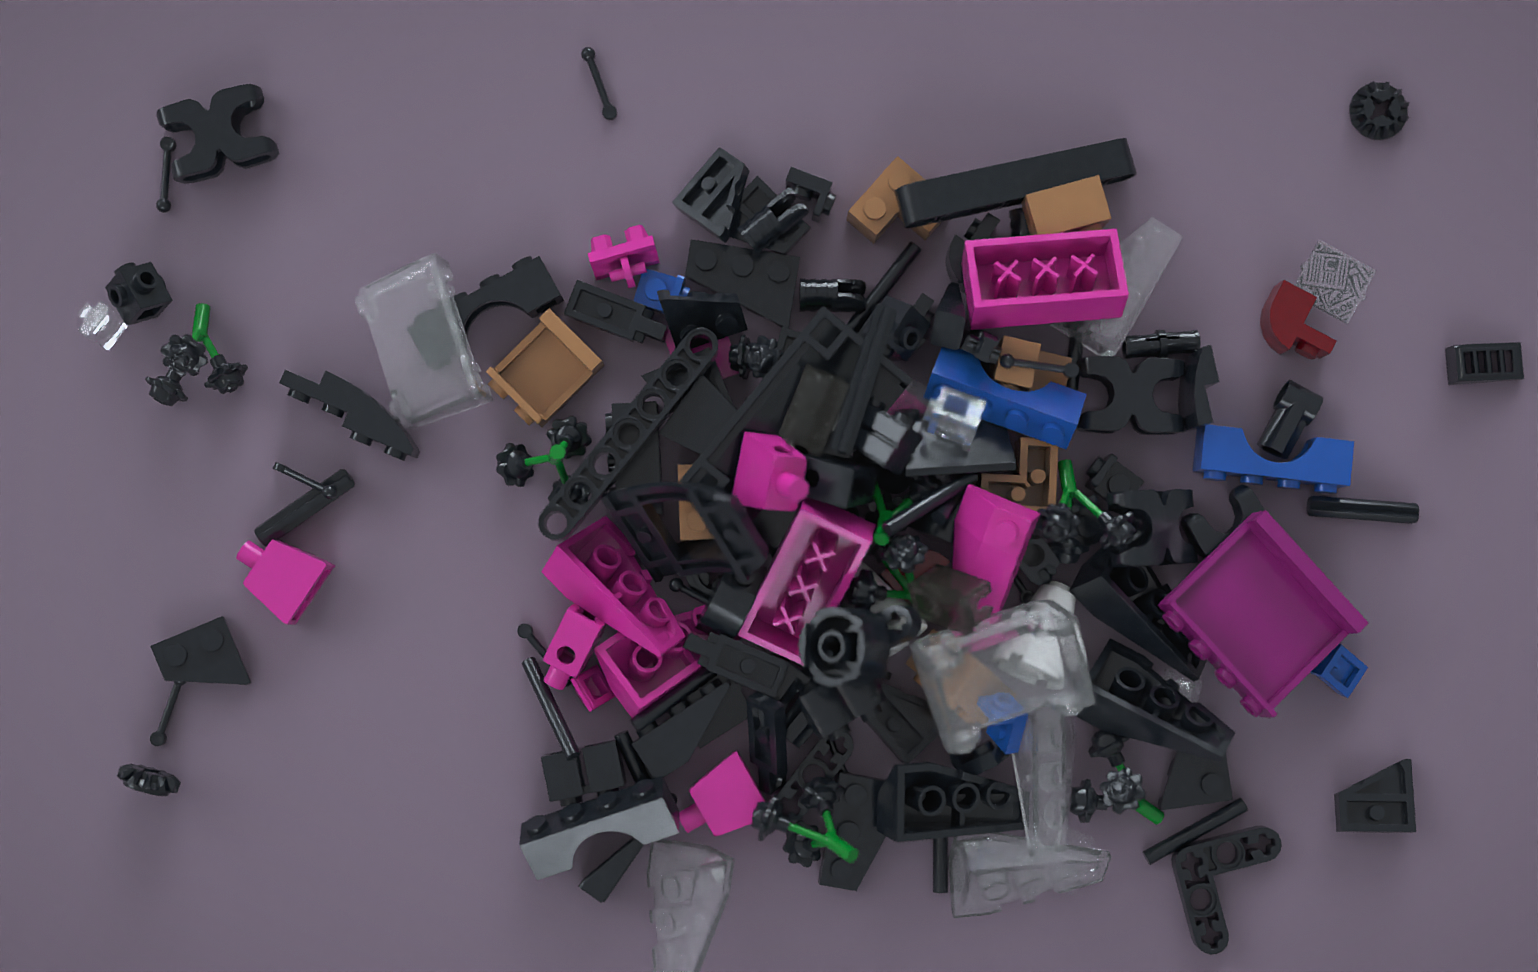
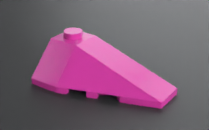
(991, 541)
(605, 579)
(642, 677)

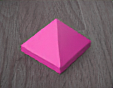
(592, 688)

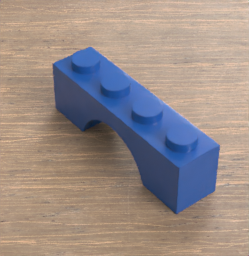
(1042, 414)
(1319, 463)

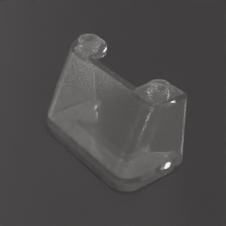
(422, 343)
(1003, 670)

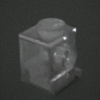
(954, 416)

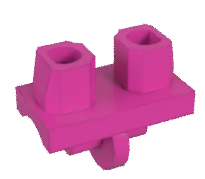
(624, 259)

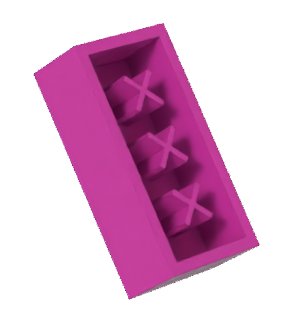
(1044, 279)
(806, 575)

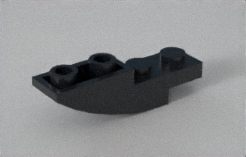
(364, 415)

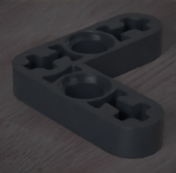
(1210, 866)

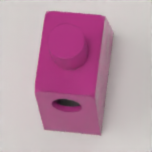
(770, 473)
(283, 577)
(579, 632)
(723, 798)

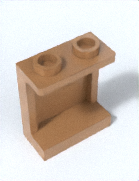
(545, 370)

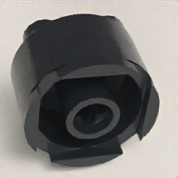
(845, 646)

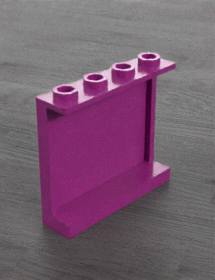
(1260, 613)

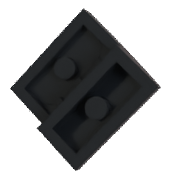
(1192, 395)

